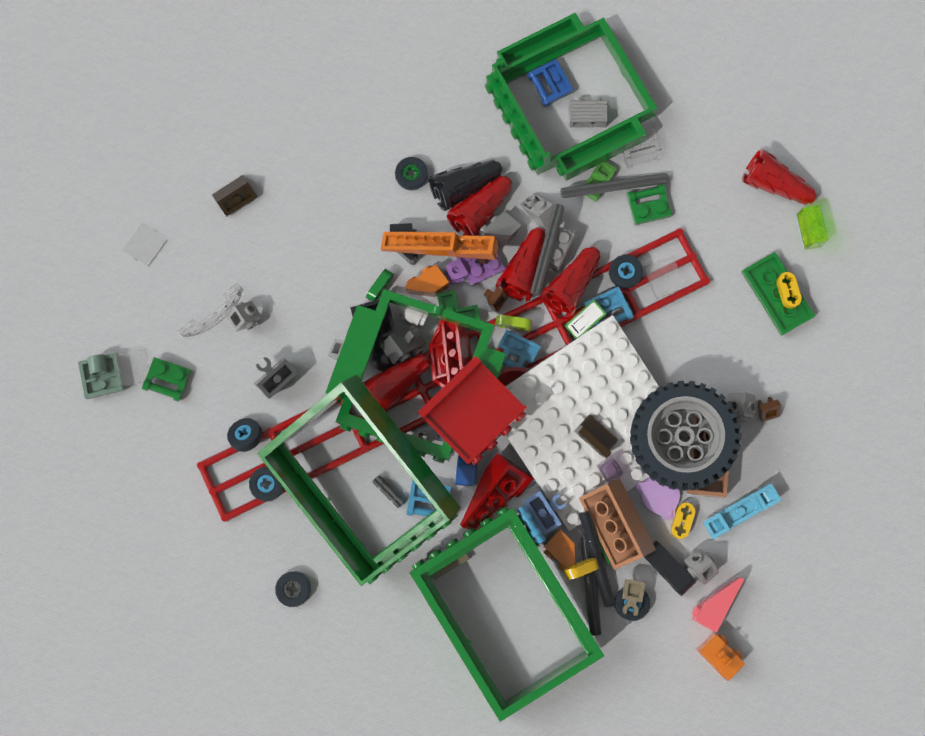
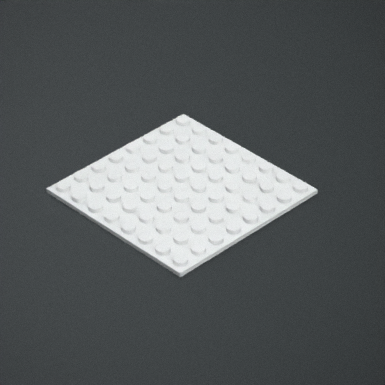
(587, 377)

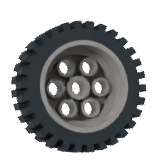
(714, 418)

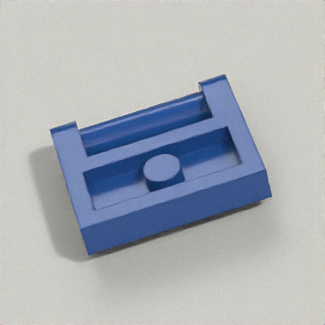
(555, 79)

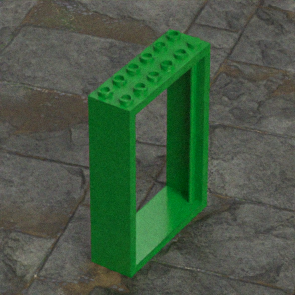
(324, 515)
(455, 549)

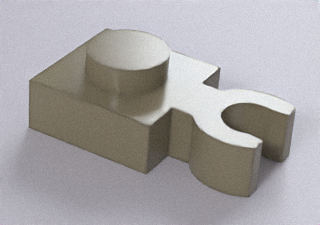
(633, 592)

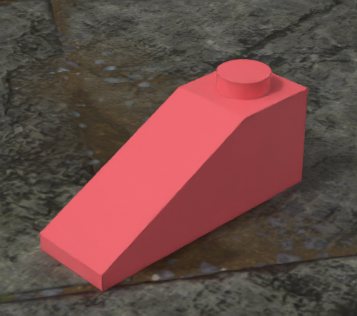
(715, 607)

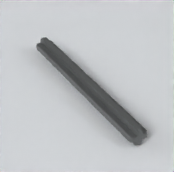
(614, 185)

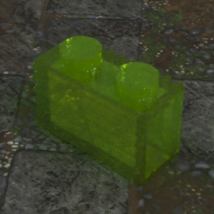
(812, 227)

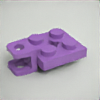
(475, 273)

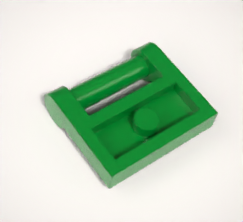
(651, 210)
(169, 373)

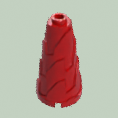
(776, 178)
(479, 207)
(521, 270)
(569, 287)
(396, 380)

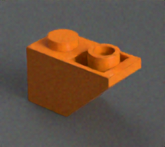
(428, 283)
(561, 550)

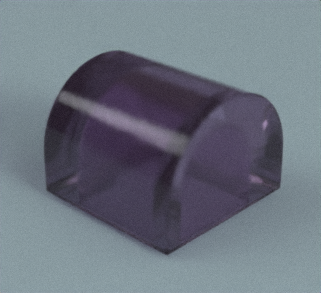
(610, 469)

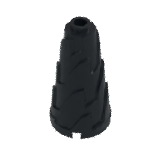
(461, 182)

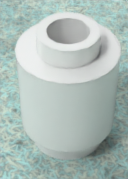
(413, 316)

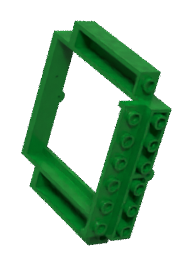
(541, 49)
(359, 346)

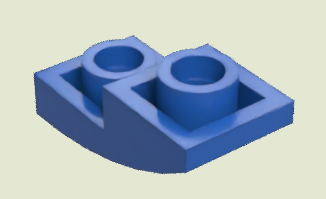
(465, 474)

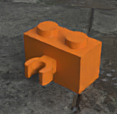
(721, 656)

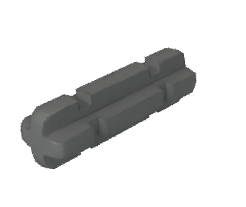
(388, 491)

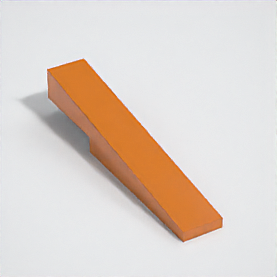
(441, 244)

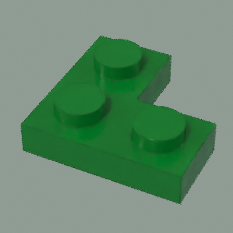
(449, 301)

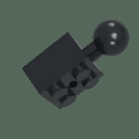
(379, 358)

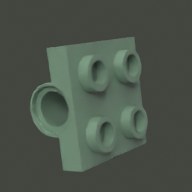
(99, 376)

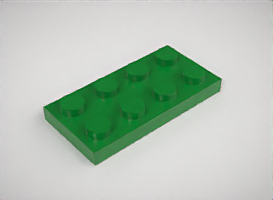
(763, 281)

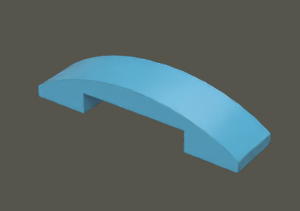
(741, 510)

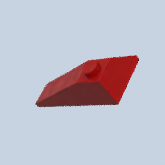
(497, 486)

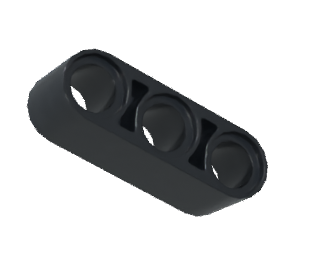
(670, 569)

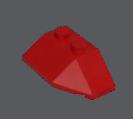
(448, 351)

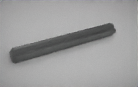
(547, 250)

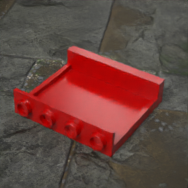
(473, 411)

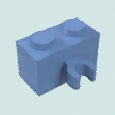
(544, 511)

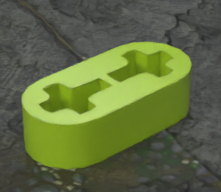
(513, 323)

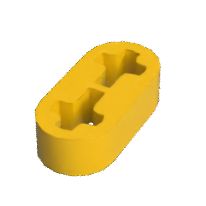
(793, 289)
(687, 522)
(581, 568)

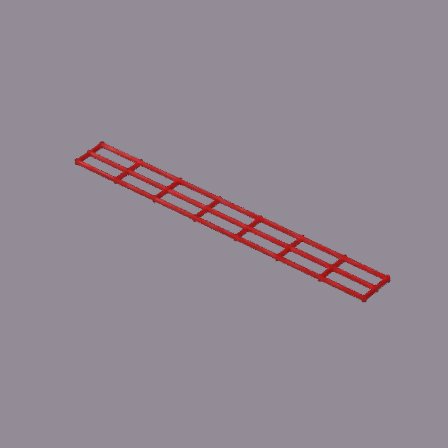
(423, 388)

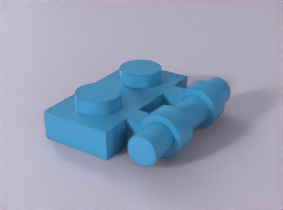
(519, 347)
(534, 530)

